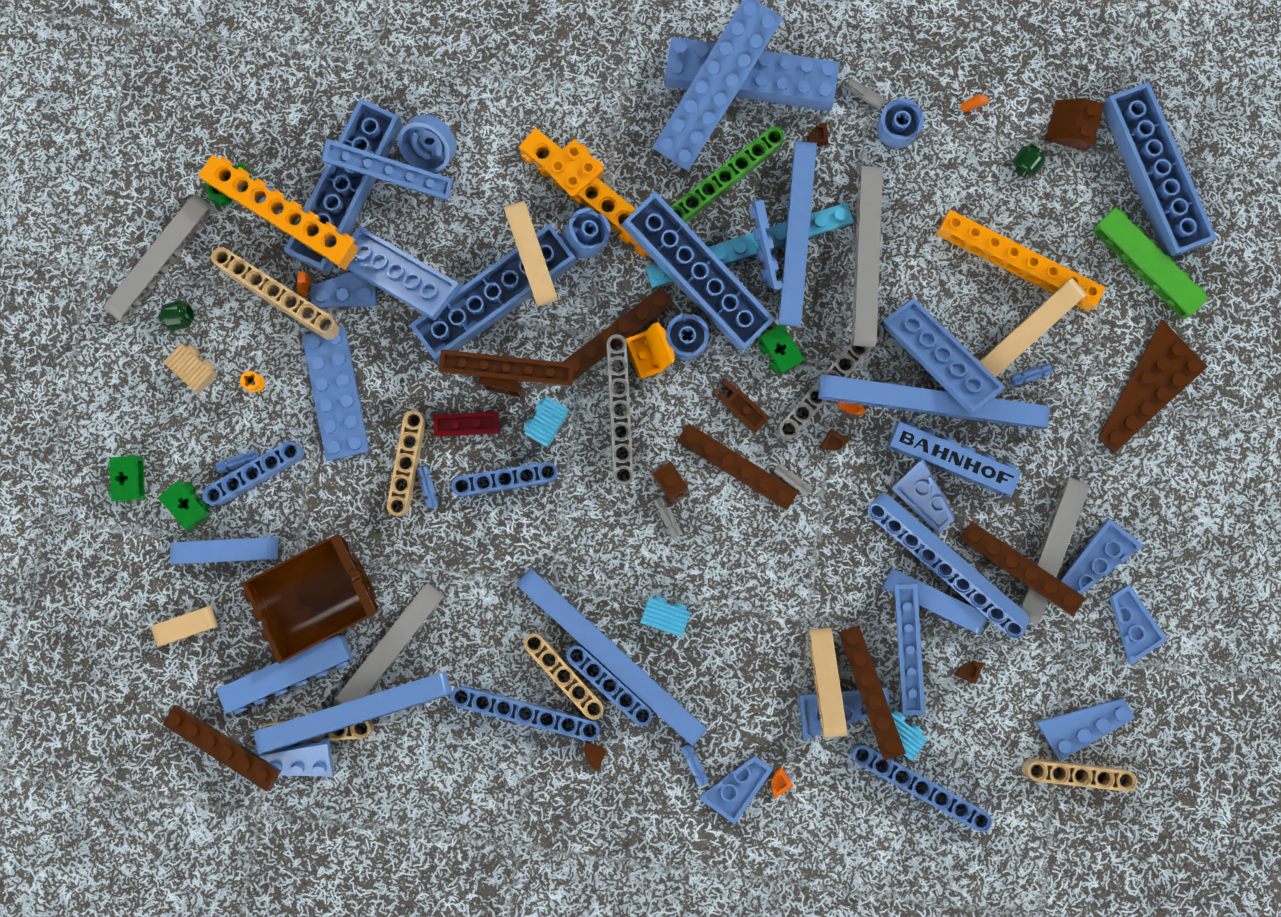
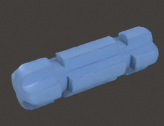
(1031, 374)
(236, 461)
(427, 487)
(694, 764)

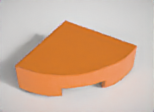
(974, 102)
(303, 283)
(852, 408)
(780, 783)

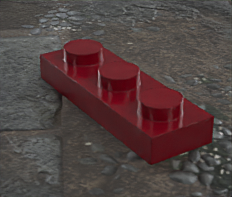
(466, 424)

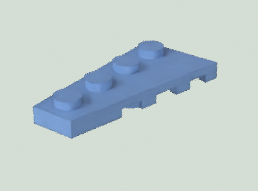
(809, 711)
(1082, 727)

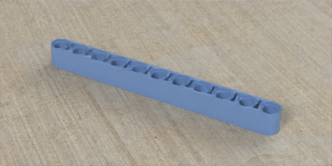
(930, 402)
(611, 656)

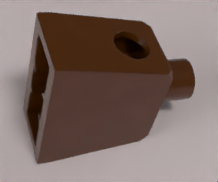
(670, 482)

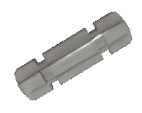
(792, 480)
(668, 517)

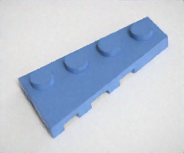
(770, 265)
(1100, 555)
(302, 760)

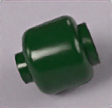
(1029, 160)
(176, 315)

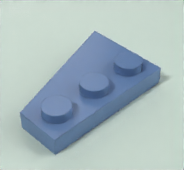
(344, 291)
(924, 496)
(1135, 624)
(737, 789)

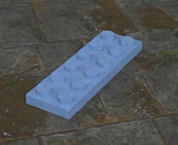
(401, 274)
(943, 356)
(335, 395)

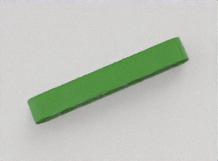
(732, 171)

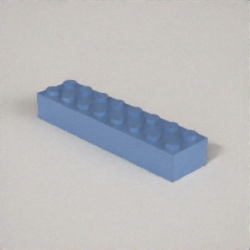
(773, 78)
(717, 82)
(1158, 171)
(341, 191)
(697, 271)
(489, 297)

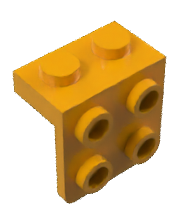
(574, 168)
(650, 351)

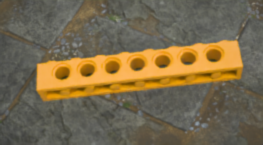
(538, 143)
(218, 169)
(1015, 257)

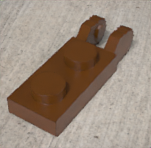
(742, 407)

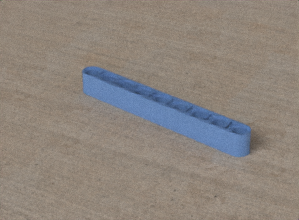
(797, 234)
(992, 603)
(352, 713)

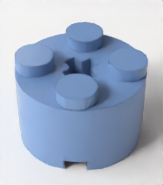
(911, 121)
(586, 233)
(692, 325)

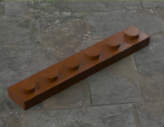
(625, 326)
(506, 368)
(737, 466)
(1022, 569)
(871, 693)
(222, 748)

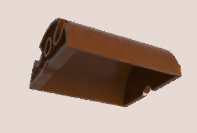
(310, 597)

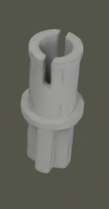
(865, 93)

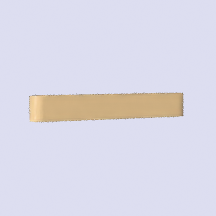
(268, 286)
(1033, 327)

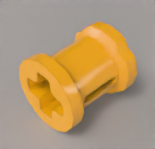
(247, 376)

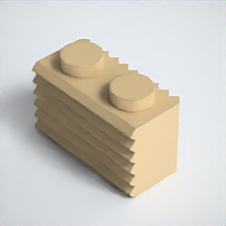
(191, 368)

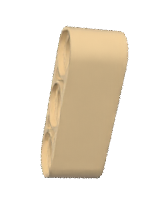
(184, 626)

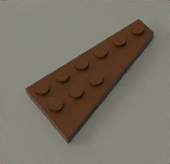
(1157, 378)

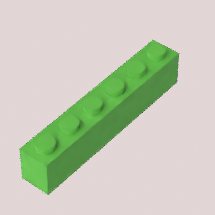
(1150, 263)

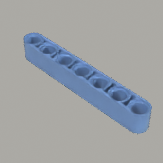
(515, 716)
(929, 792)

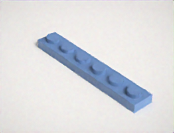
(386, 169)
(909, 648)

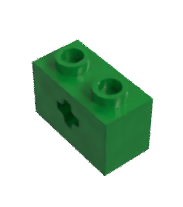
(791, 355)
(130, 489)
(174, 501)

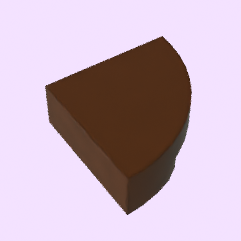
(819, 134)
(833, 441)
(970, 671)
(594, 754)

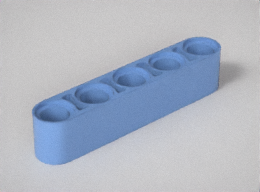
(242, 474)
(494, 479)
(223, 550)
(940, 603)
(614, 695)

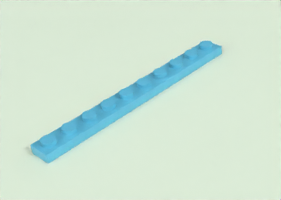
(746, 246)

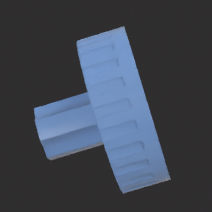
(434, 137)

